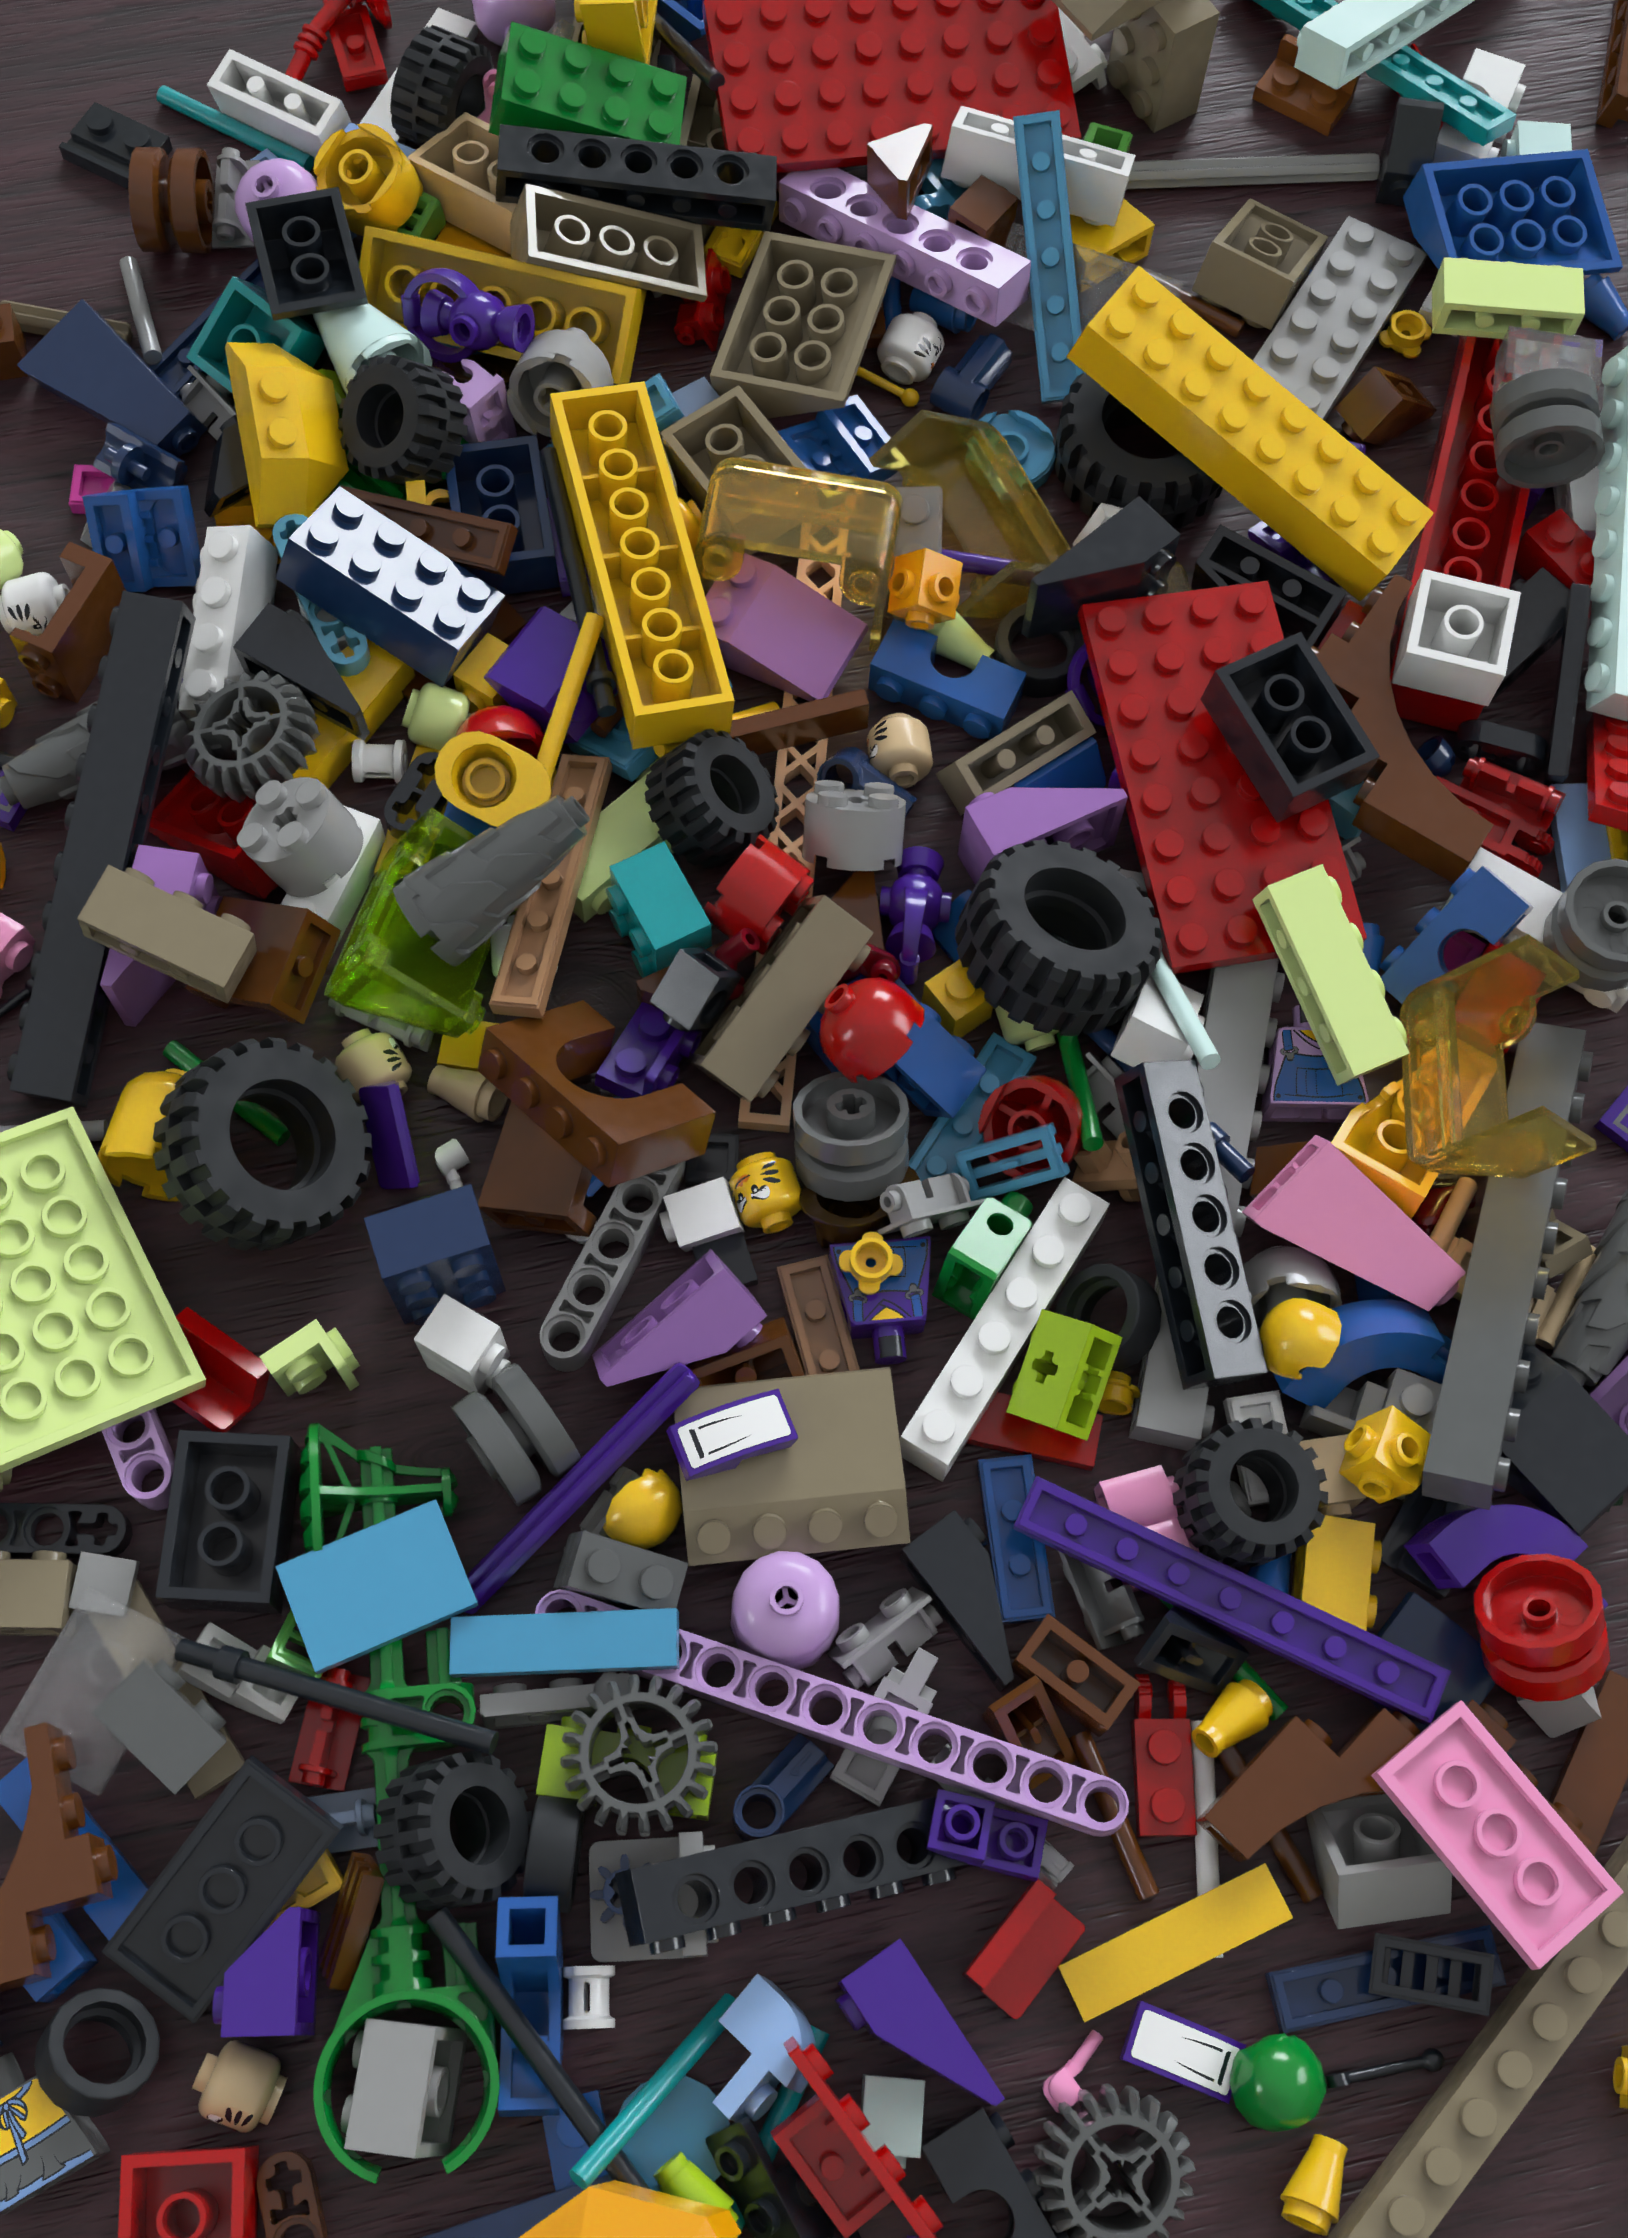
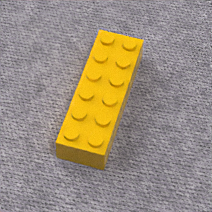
(559, 298)

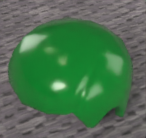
(1277, 2083)

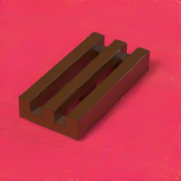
(351, 1921)

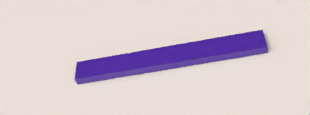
(1233, 1601)

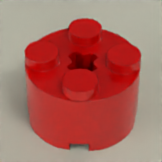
(759, 891)

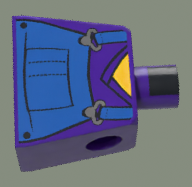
(898, 1305)

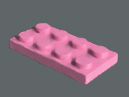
(1497, 1835)

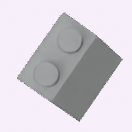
(1375, 1864)
(404, 2088)

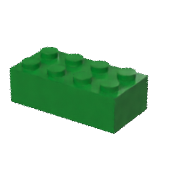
(583, 90)

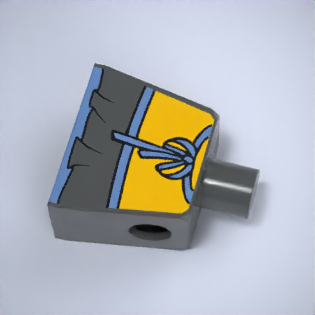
(38, 2139)

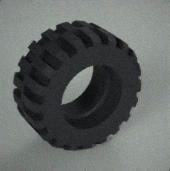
(1104, 473)
(1035, 973)
(213, 1182)

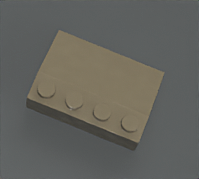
(802, 324)
(822, 1494)

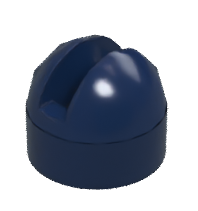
(1437, 756)

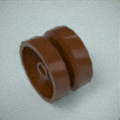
(171, 199)

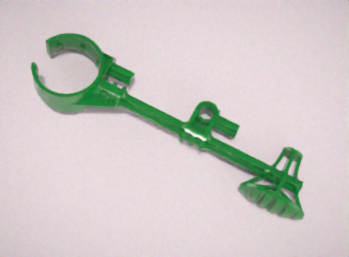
(394, 1958)

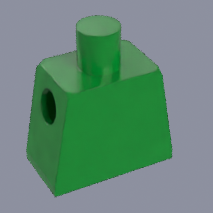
(983, 1253)

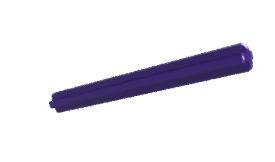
(581, 1482)

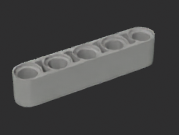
(606, 1273)

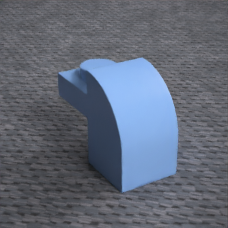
(762, 2022)

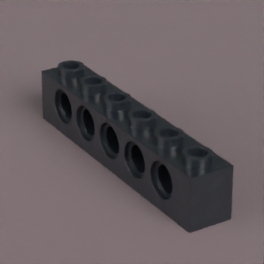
(647, 176)
(1190, 1224)
(651, 1891)

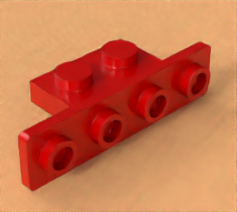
(837, 2159)

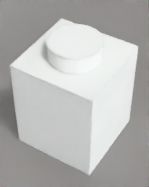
(700, 1214)

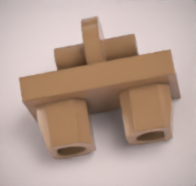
(1108, 1169)

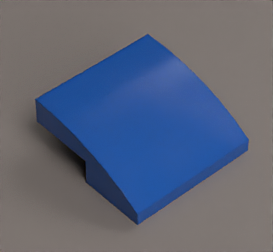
(840, 441)
(146, 535)

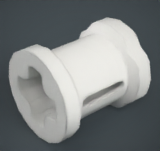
(379, 760)
(578, 1982)

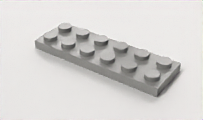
(1339, 313)

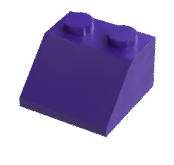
(534, 668)
(274, 1981)

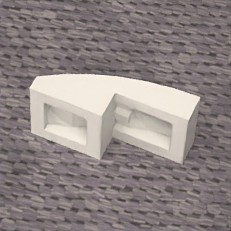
(246, 1696)

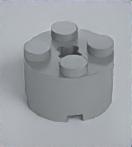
(553, 364)
(854, 826)
(300, 835)

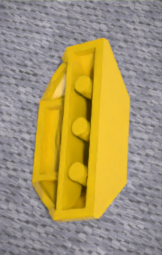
(285, 430)

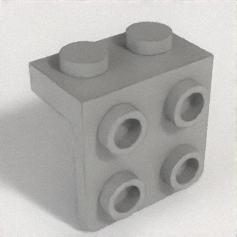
(610, 1939)

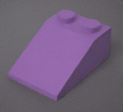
(782, 630)
(1025, 814)
(133, 985)
(689, 1321)

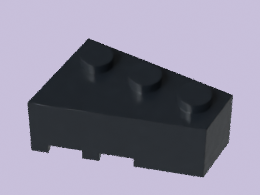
(1300, 597)

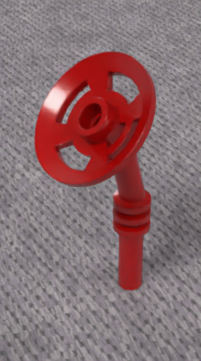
(313, 34)

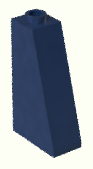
(104, 376)

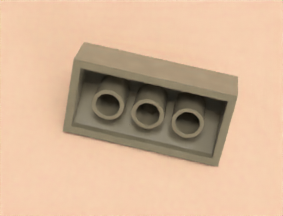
(608, 242)
(782, 998)

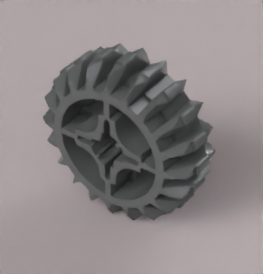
(239, 727)
(614, 1765)
(1133, 2156)

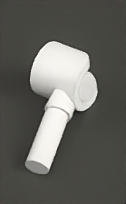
(449, 1159)

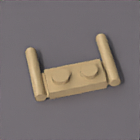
(1554, 1307)

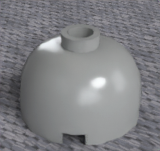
(1288, 1274)

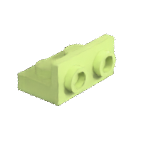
(306, 1355)

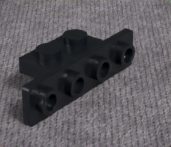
(770, 2199)

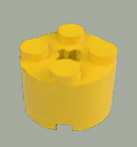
(372, 175)

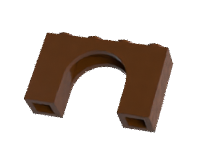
(607, 1135)

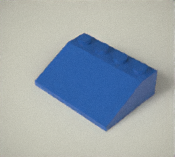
(1514, 211)

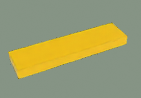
(1175, 1942)

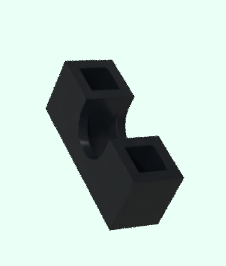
(974, 2157)

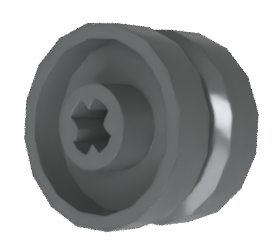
(1547, 428)
(1592, 925)
(851, 1136)
(509, 1438)

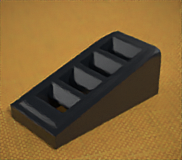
(1482, 1977)

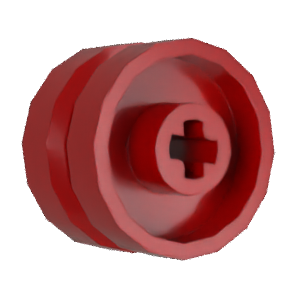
(1542, 1627)

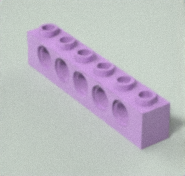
(928, 249)

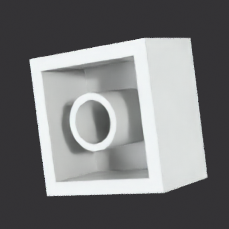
(1456, 637)

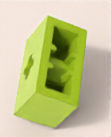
(1064, 1374)

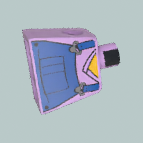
(1301, 1082)

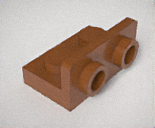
(1300, 94)

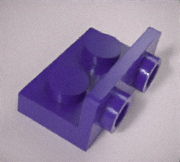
(646, 1055)

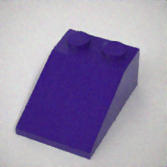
(906, 2013)

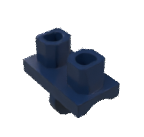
(137, 461)

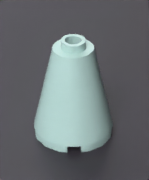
(363, 333)

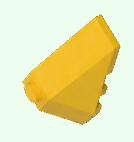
(1376, 1144)

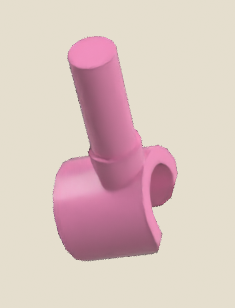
(1061, 2084)

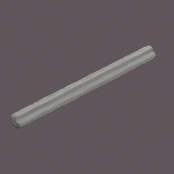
(1254, 171)

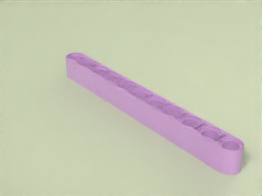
(858, 1710)

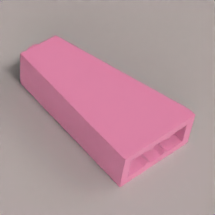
(1349, 1221)

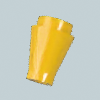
(1235, 1715)
(1316, 2186)

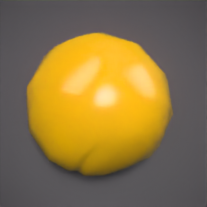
(1299, 1336)
(644, 1510)

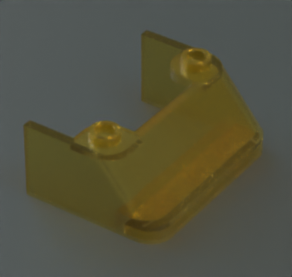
(984, 502)
(802, 517)
(1457, 1067)

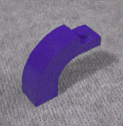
(1467, 1540)

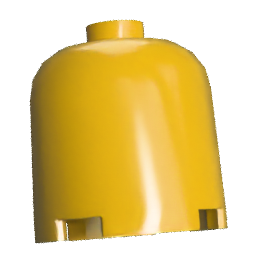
(129, 1138)

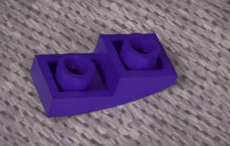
(986, 1835)

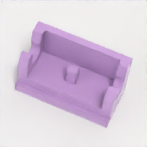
(486, 405)

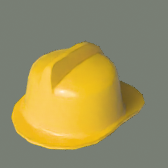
(490, 777)

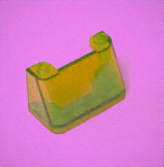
(388, 965)

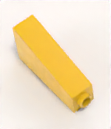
(377, 693)

